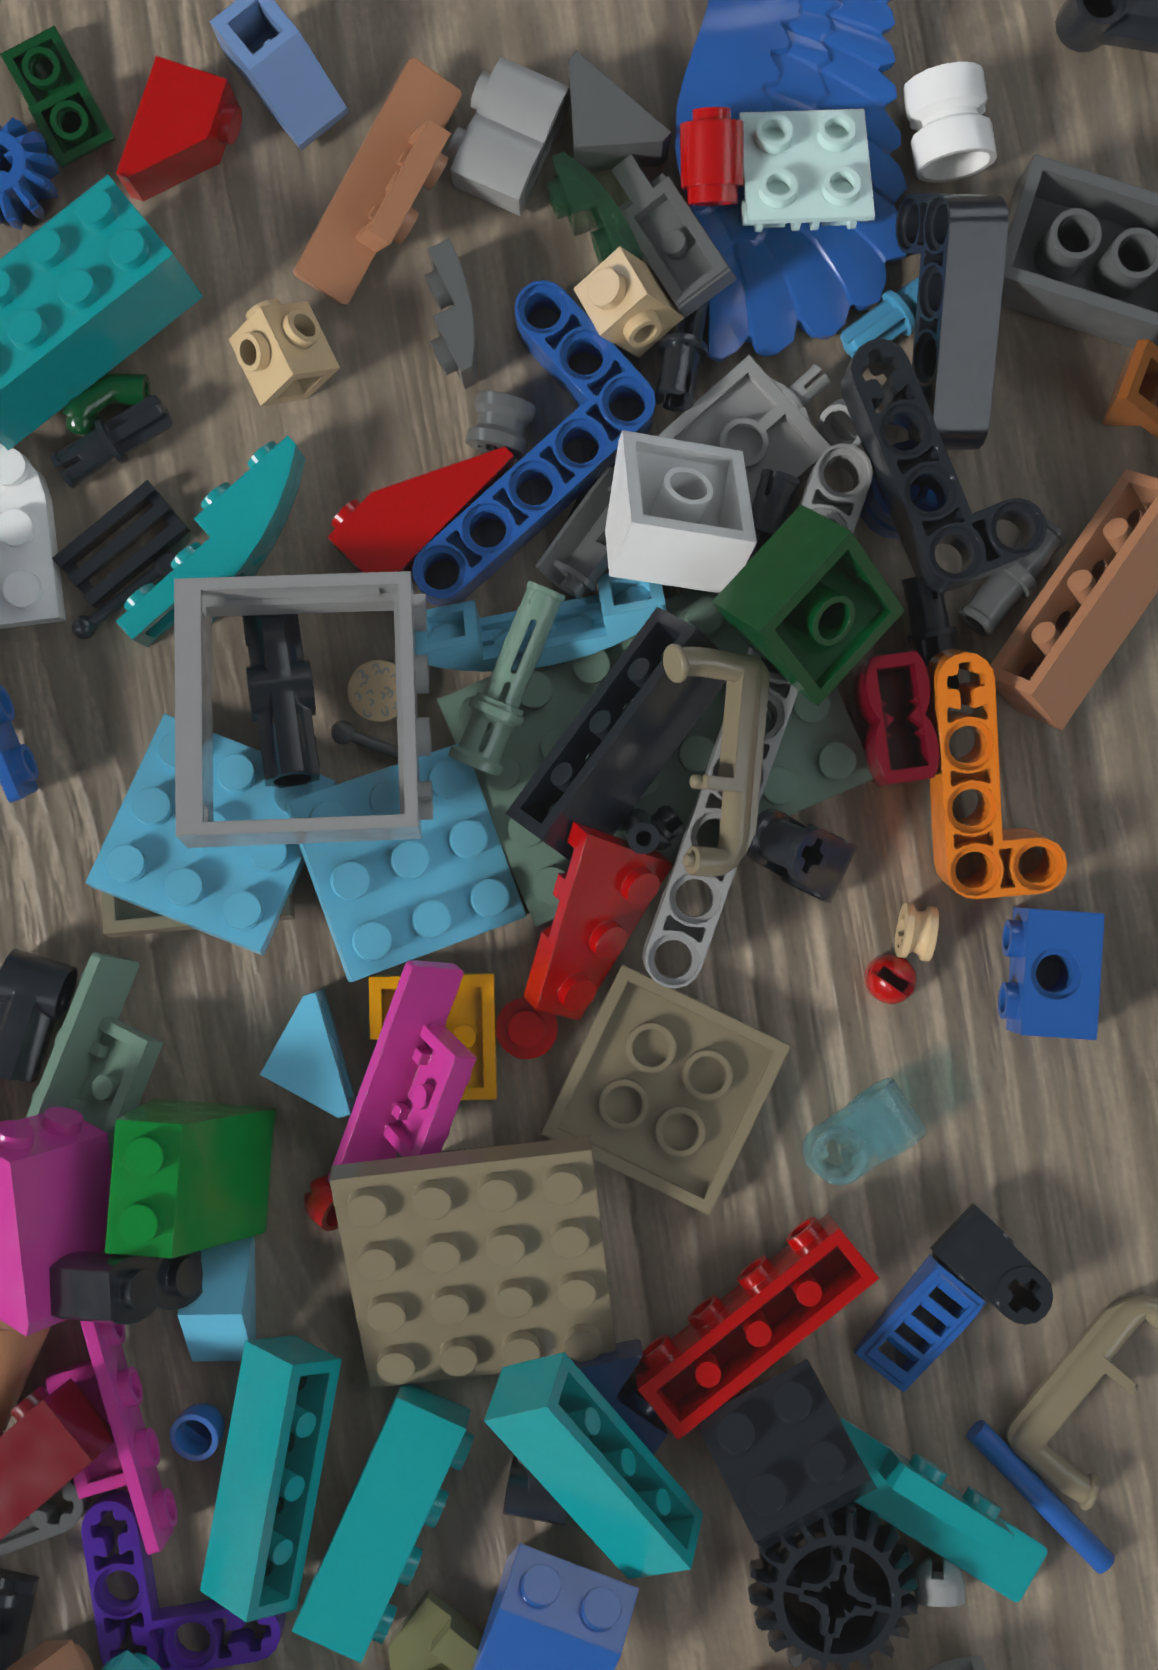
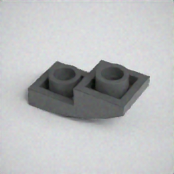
(456, 330)

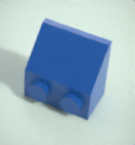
(555, 1616)

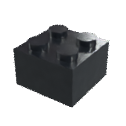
(785, 1455)

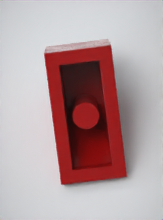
(178, 128)

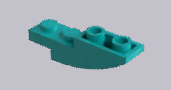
(242, 531)

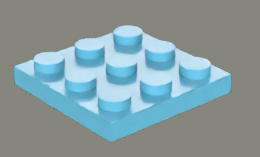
(217, 890)
(409, 894)

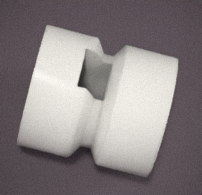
(947, 113)

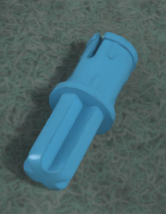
(886, 321)

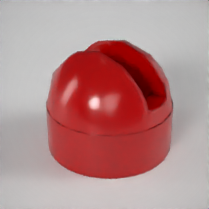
(883, 990)
(320, 1204)

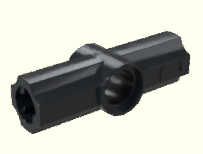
(281, 699)

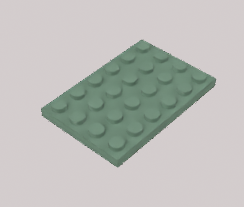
(813, 762)

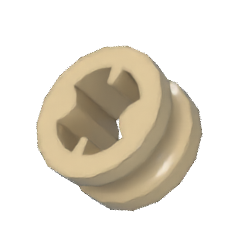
(916, 931)

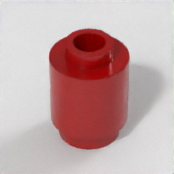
(712, 157)

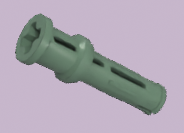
(538, 605)

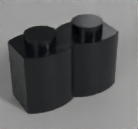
(122, 1286)

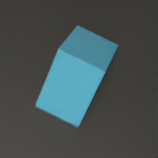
(311, 1059)
(226, 1310)

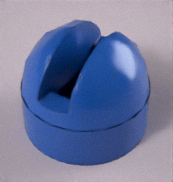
(197, 1431)

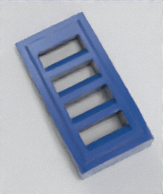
(950, 1325)

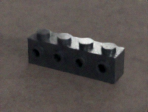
(624, 743)

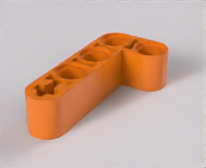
(979, 771)

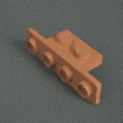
(382, 183)

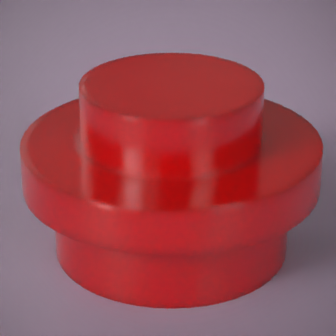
(524, 1030)

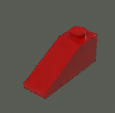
(401, 519)

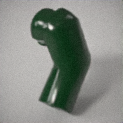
(109, 389)

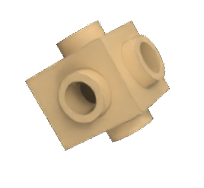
(283, 351)

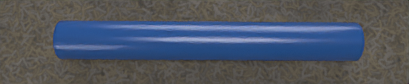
(1040, 1496)

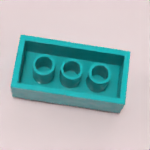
(80, 304)

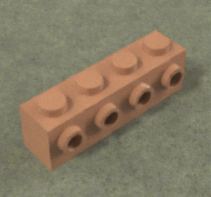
(1085, 607)

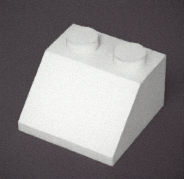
(678, 513)

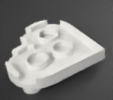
(28, 575)

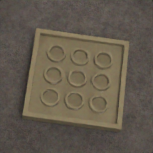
(474, 1259)

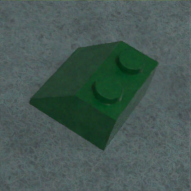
(810, 603)

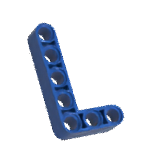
(546, 461)

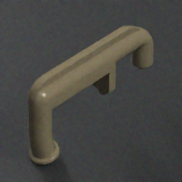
(740, 750)
(1068, 1386)

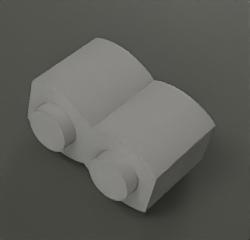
(508, 135)

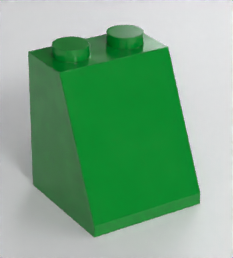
(189, 1177)

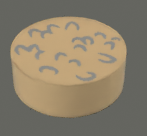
(374, 691)

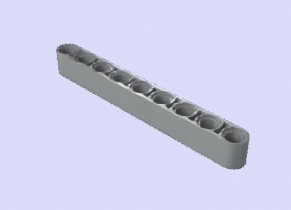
(698, 930)

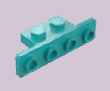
(945, 1520)

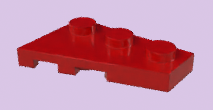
(594, 918)

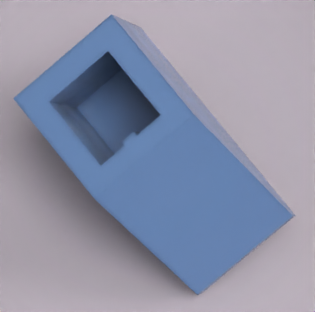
(279, 68)

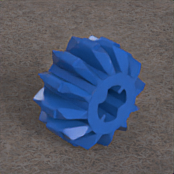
(24, 173)

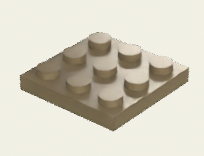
(666, 1088)

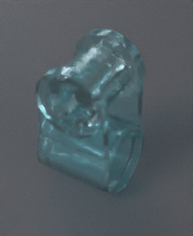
(874, 1127)

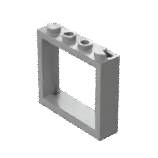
(203, 598)

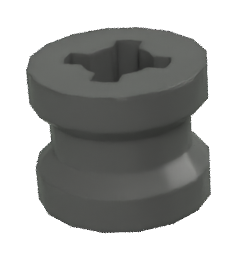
(500, 423)

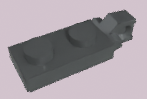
(672, 238)

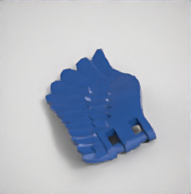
(796, 60)

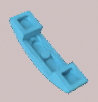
(583, 626)

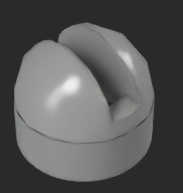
(837, 426)
(940, 1587)

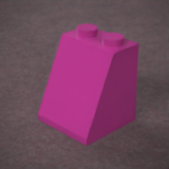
(50, 1206)

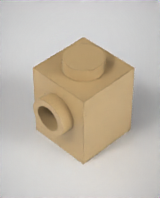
(628, 302)

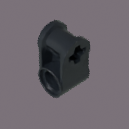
(801, 854)
(990, 1262)

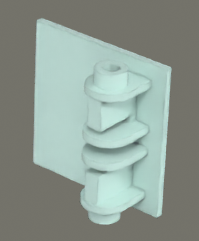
(806, 169)

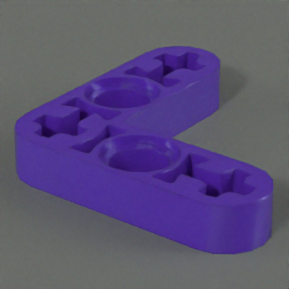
(155, 1625)

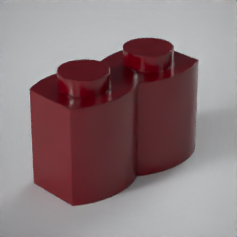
(893, 701)

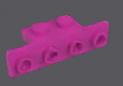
(413, 1072)
(134, 1455)

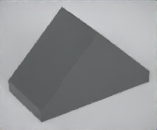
(609, 122)

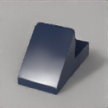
(608, 1376)

